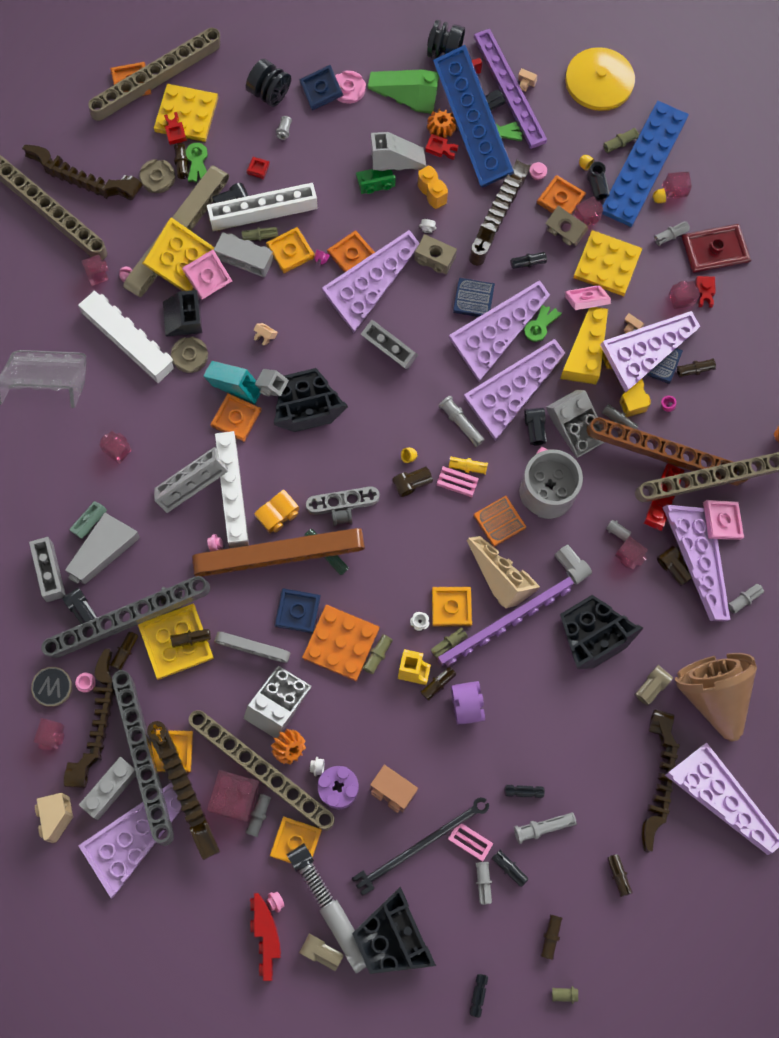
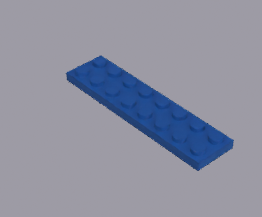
(473, 116)
(644, 163)

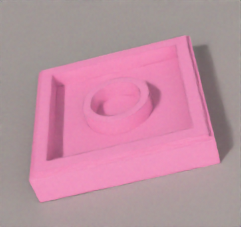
(207, 274)
(587, 297)
(723, 520)

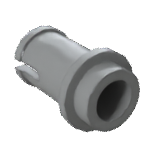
(283, 130)
(618, 530)

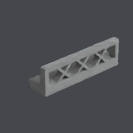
(189, 480)

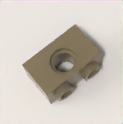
(561, 217)
(431, 246)

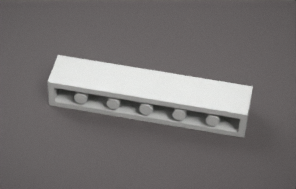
(262, 206)
(126, 336)
(232, 491)

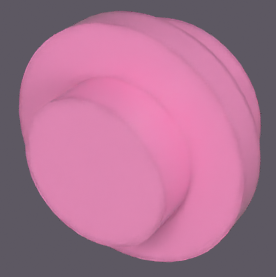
(538, 171)
(215, 543)
(85, 682)
(275, 901)

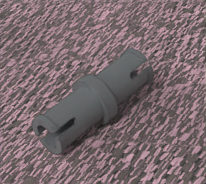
(618, 417)
(258, 815)

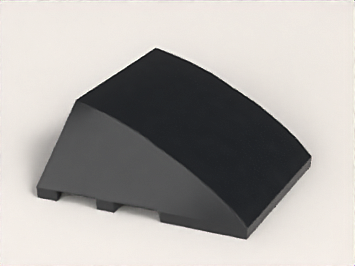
(307, 402)
(596, 632)
(392, 939)

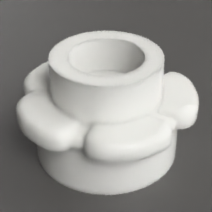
(427, 225)
(419, 616)
(317, 766)

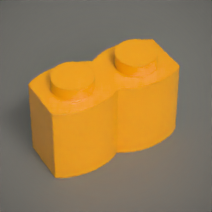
(432, 187)
(277, 511)

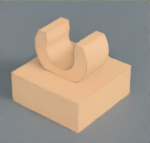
(526, 78)
(633, 323)
(265, 331)

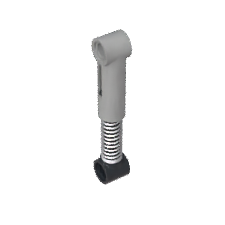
(331, 909)

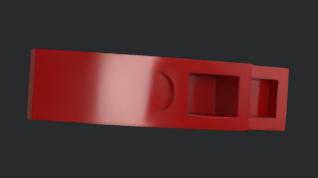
(655, 515)
(265, 927)

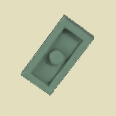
(84, 524)

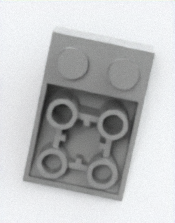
(395, 153)
(571, 419)
(276, 702)

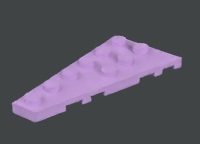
(364, 284)
(490, 334)
(643, 349)
(506, 393)
(701, 558)
(715, 787)
(125, 843)

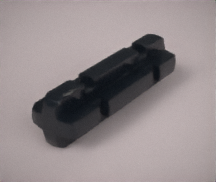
(524, 791)
(478, 995)

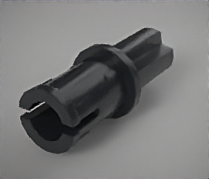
(528, 260)
(510, 868)

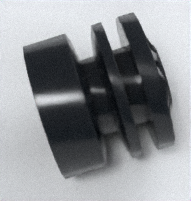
(444, 40)
(268, 82)

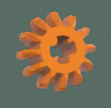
(441, 123)
(288, 746)

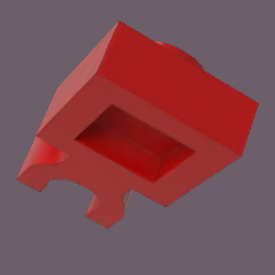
(175, 130)
(438, 146)
(707, 289)

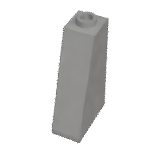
(101, 548)

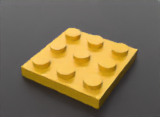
(193, 108)
(173, 251)
(607, 263)
(157, 640)

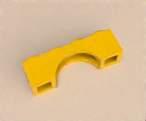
(635, 399)

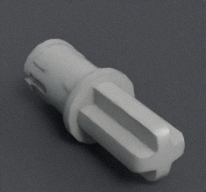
(671, 233)
(745, 598)
(483, 883)

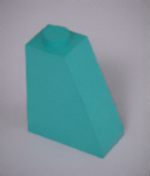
(233, 381)

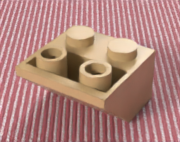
(54, 814)

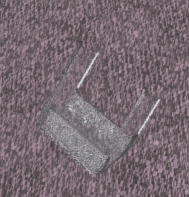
(44, 370)

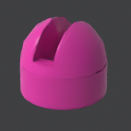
(322, 256)
(666, 402)

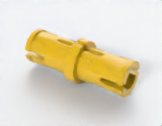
(468, 465)

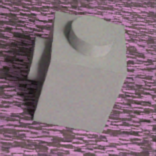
(271, 382)

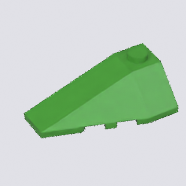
(409, 87)

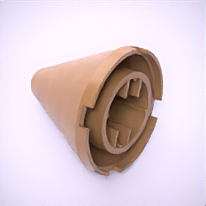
(720, 690)

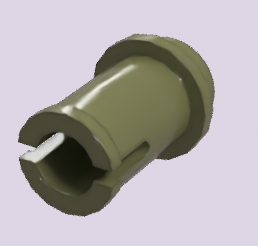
(565, 994)

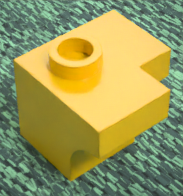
(413, 668)

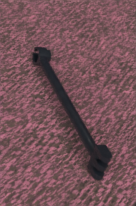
(368, 879)

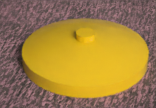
(600, 79)

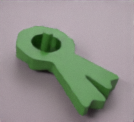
(510, 131)
(196, 154)
(537, 329)

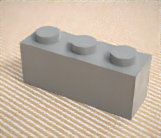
(244, 254)
(389, 344)
(47, 569)
(108, 788)

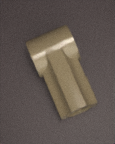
(655, 682)
(318, 951)

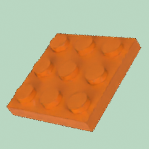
(341, 642)

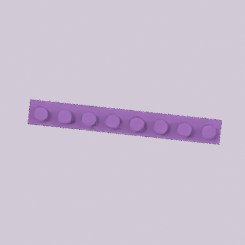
(510, 88)
(499, 627)

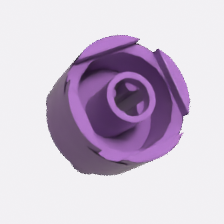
(467, 702)
(327, 782)

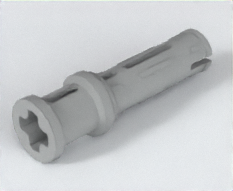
(456, 414)
(536, 829)

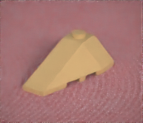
(504, 580)

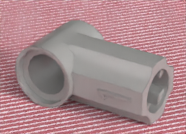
(575, 568)

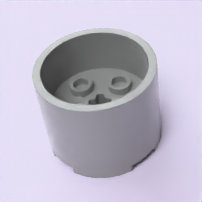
(560, 473)

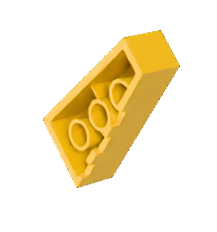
(586, 355)

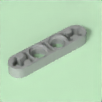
(342, 498)
(252, 647)

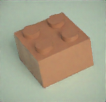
(393, 789)

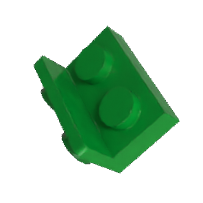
(375, 180)

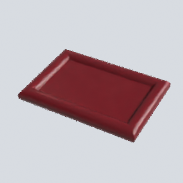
(716, 248)

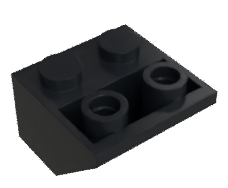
(182, 314)

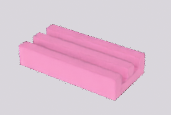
(474, 480)
(485, 851)

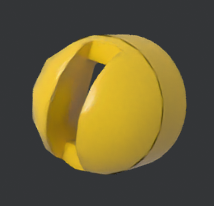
(585, 162)
(659, 196)
(408, 455)

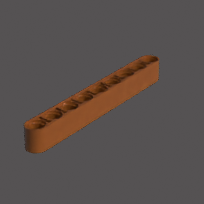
(677, 450)
(278, 552)

